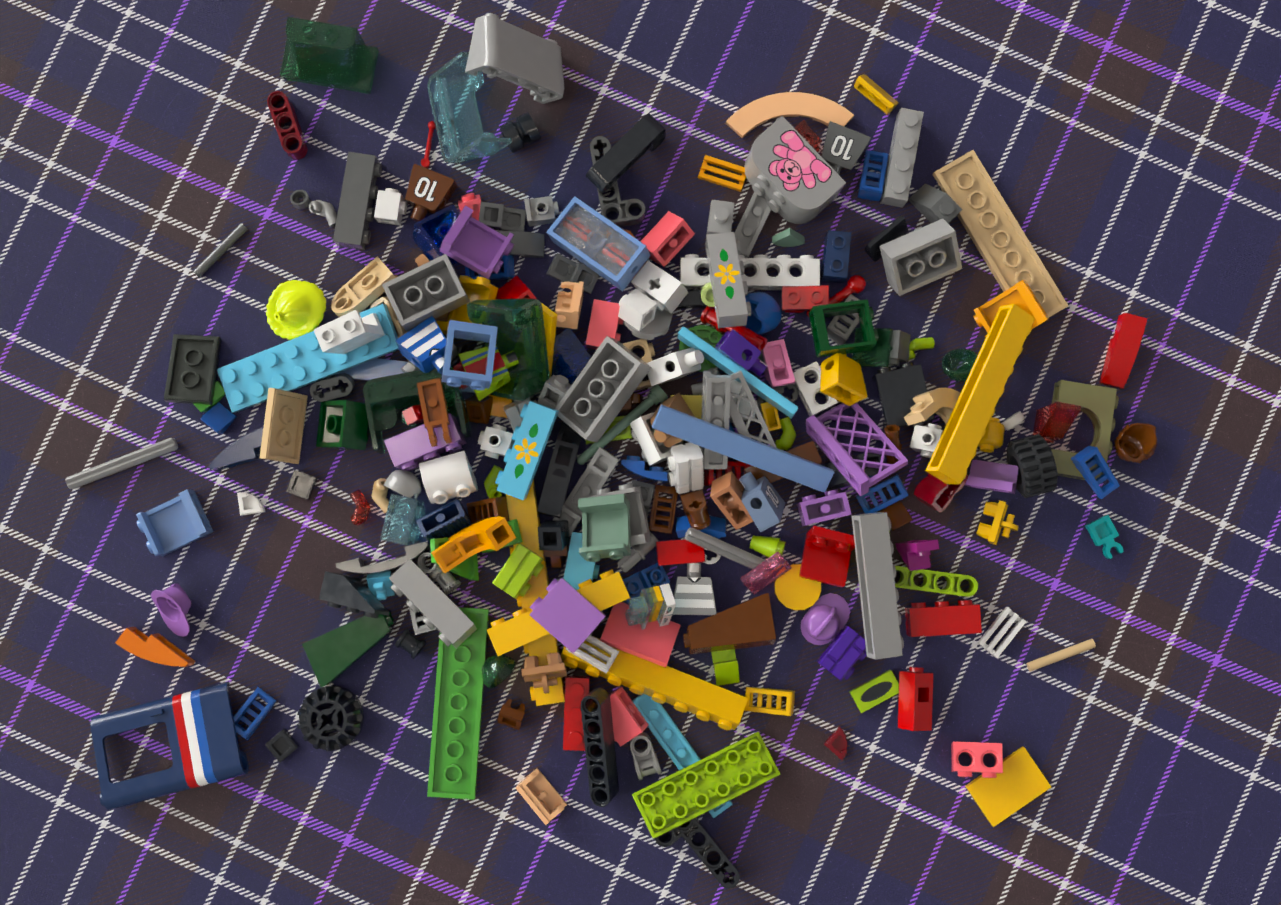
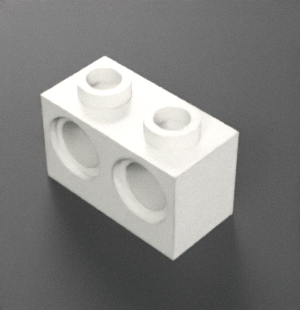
(808, 391)

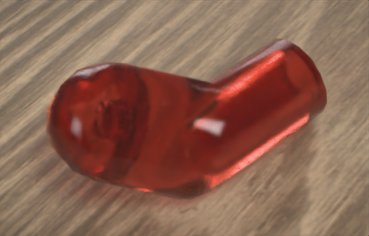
(362, 508)

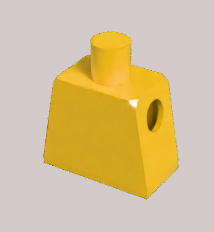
(842, 379)

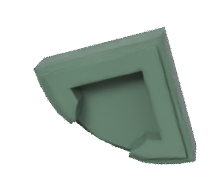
(788, 238)

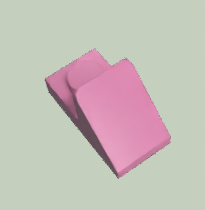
(778, 364)

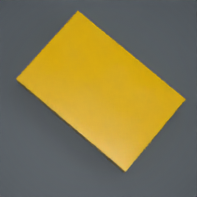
(1011, 789)

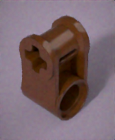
(695, 508)

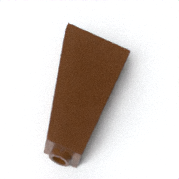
(735, 628)

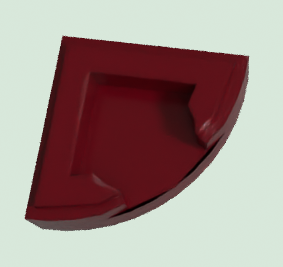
(837, 743)

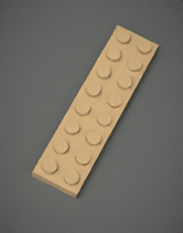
(997, 230)

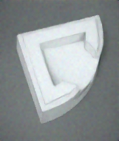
(249, 504)

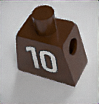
(428, 191)

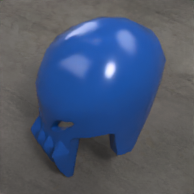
(764, 313)

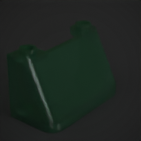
(521, 331)

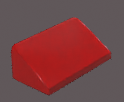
(679, 552)

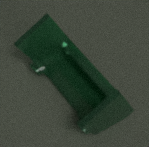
(400, 391)

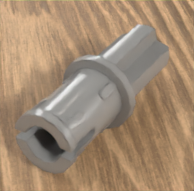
(637, 553)

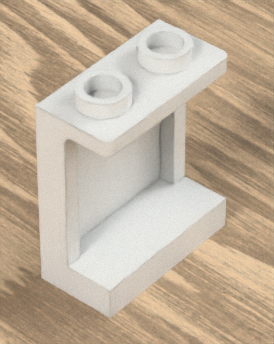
(348, 332)

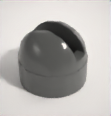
(294, 198)

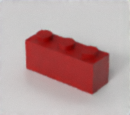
(943, 619)
(575, 690)

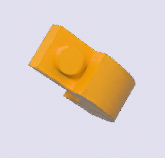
(480, 536)

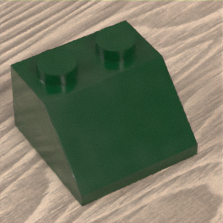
(342, 425)

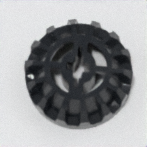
(344, 702)

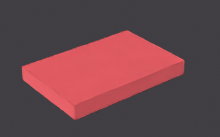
(651, 643)

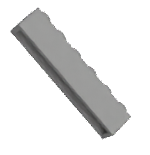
(877, 585)

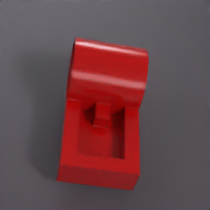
(802, 298)

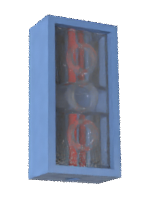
(598, 243)

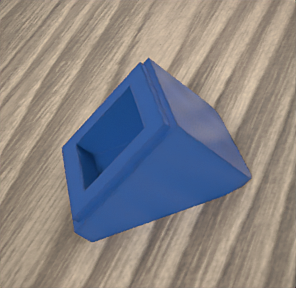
(218, 418)

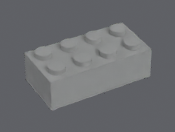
(602, 389)

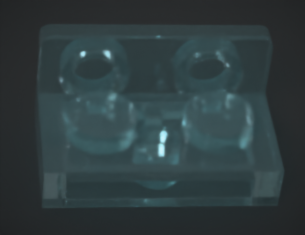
(400, 520)

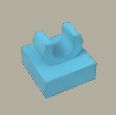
(380, 585)

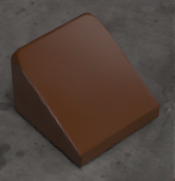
(479, 410)
(897, 514)

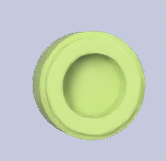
(707, 295)

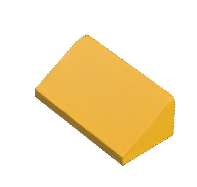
(875, 94)

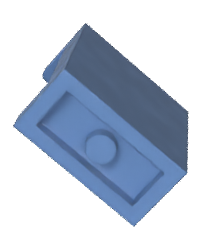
(174, 523)

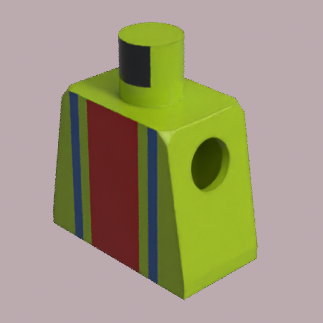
(476, 360)

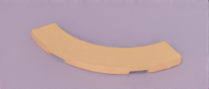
(787, 105)

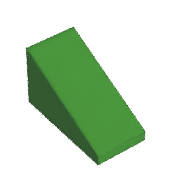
(218, 394)

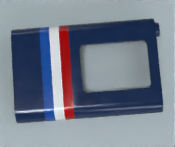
(200, 743)

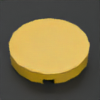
(795, 591)

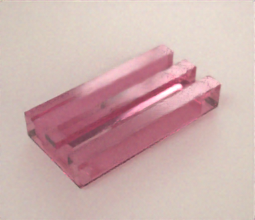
(766, 573)

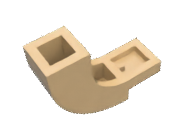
(936, 401)

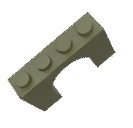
(1099, 406)

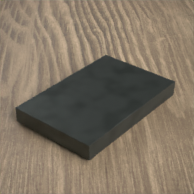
(192, 369)

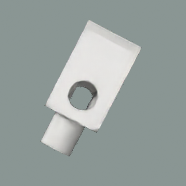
(682, 363)

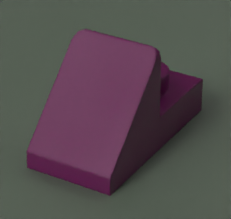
(916, 553)

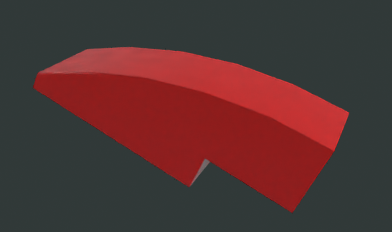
(1123, 350)

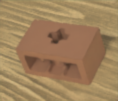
(727, 495)

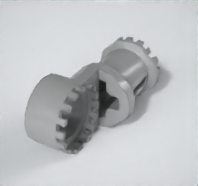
(445, 580)

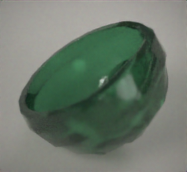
(958, 364)
(497, 669)

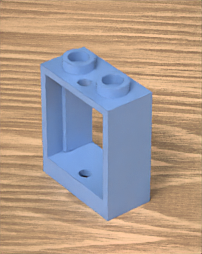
(474, 332)

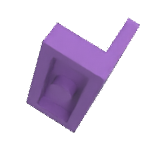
(993, 476)

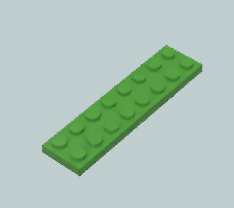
(458, 713)

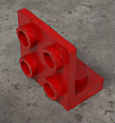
(826, 556)

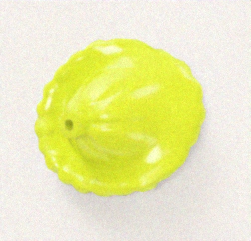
(295, 309)

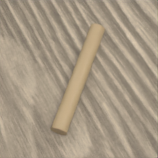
(1060, 655)

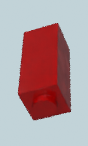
(915, 699)

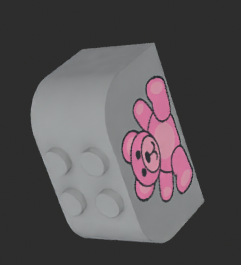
(791, 174)

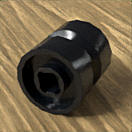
(520, 132)

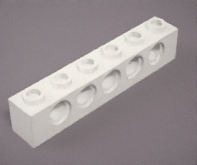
(761, 280)

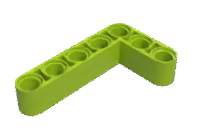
(930, 581)

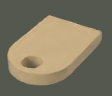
(362, 288)

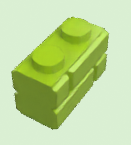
(518, 571)

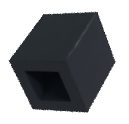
(553, 535)

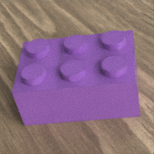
(415, 447)

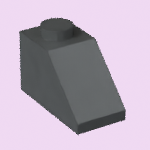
(934, 204)

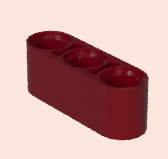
(280, 117)

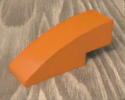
(153, 648)

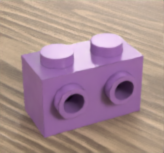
(824, 508)

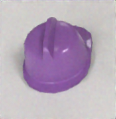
(173, 607)
(825, 619)

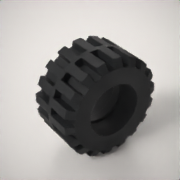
(1035, 463)

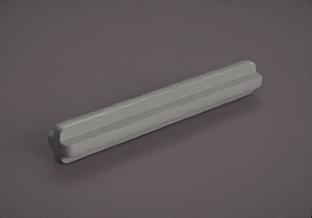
(722, 548)

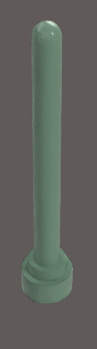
(655, 396)

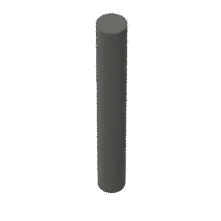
(221, 249)

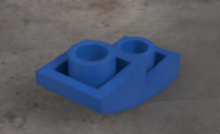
(637, 467)
(716, 528)
(646, 578)

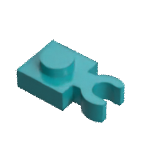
(1103, 533)

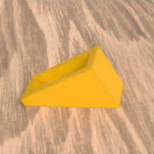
(770, 416)

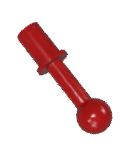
(854, 285)

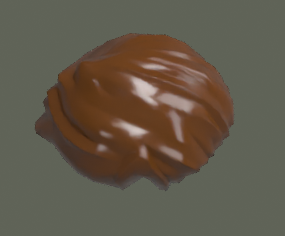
(1136, 442)

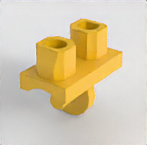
(998, 511)

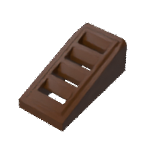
(499, 506)
(662, 528)

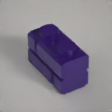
(843, 653)

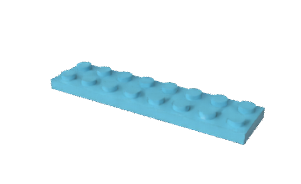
(298, 364)

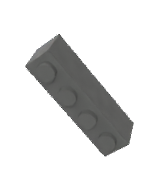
(356, 201)

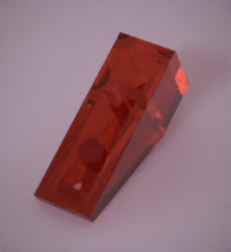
(1055, 420)

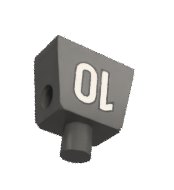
(843, 146)

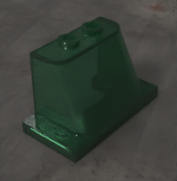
(328, 56)

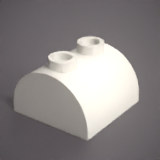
(652, 451)
(448, 477)

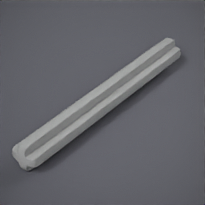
(121, 463)

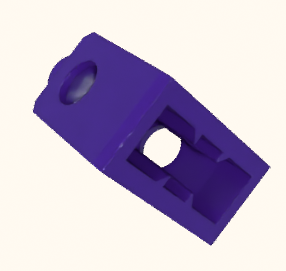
(733, 345)

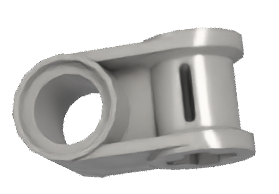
(645, 759)

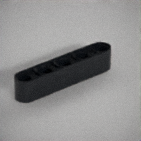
(604, 737)

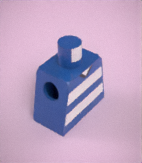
(424, 346)

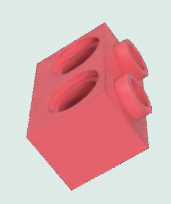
(976, 752)

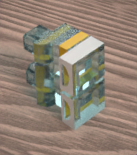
(651, 605)

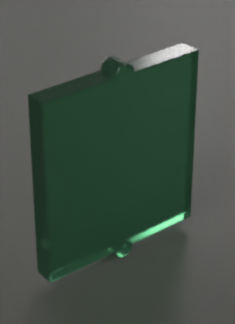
(879, 354)

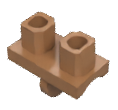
(543, 674)

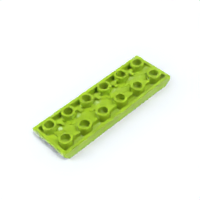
(705, 785)

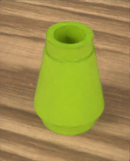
(767, 545)

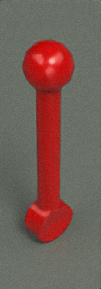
(425, 161)

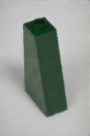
(342, 647)

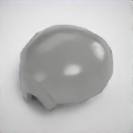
(404, 483)

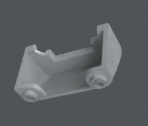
(516, 57)

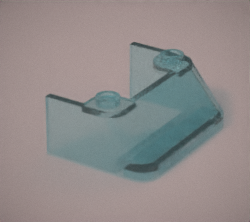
(458, 114)

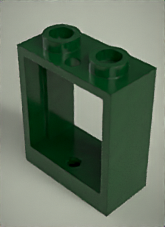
(819, 329)

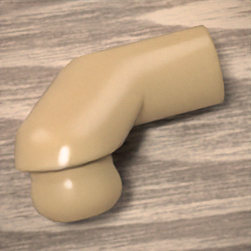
(379, 494)

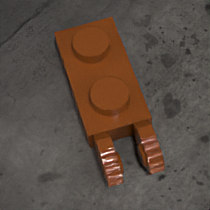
(434, 409)

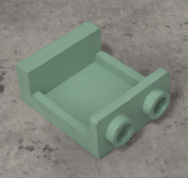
(605, 527)

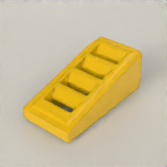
(790, 696)

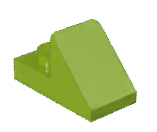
(725, 667)

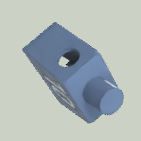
(761, 501)

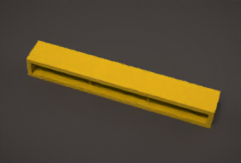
(980, 394)
(667, 686)

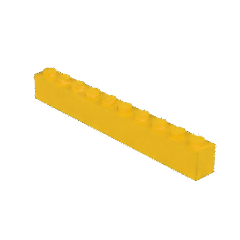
(528, 520)

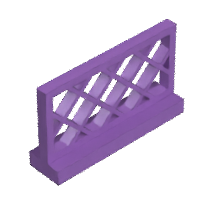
(842, 459)

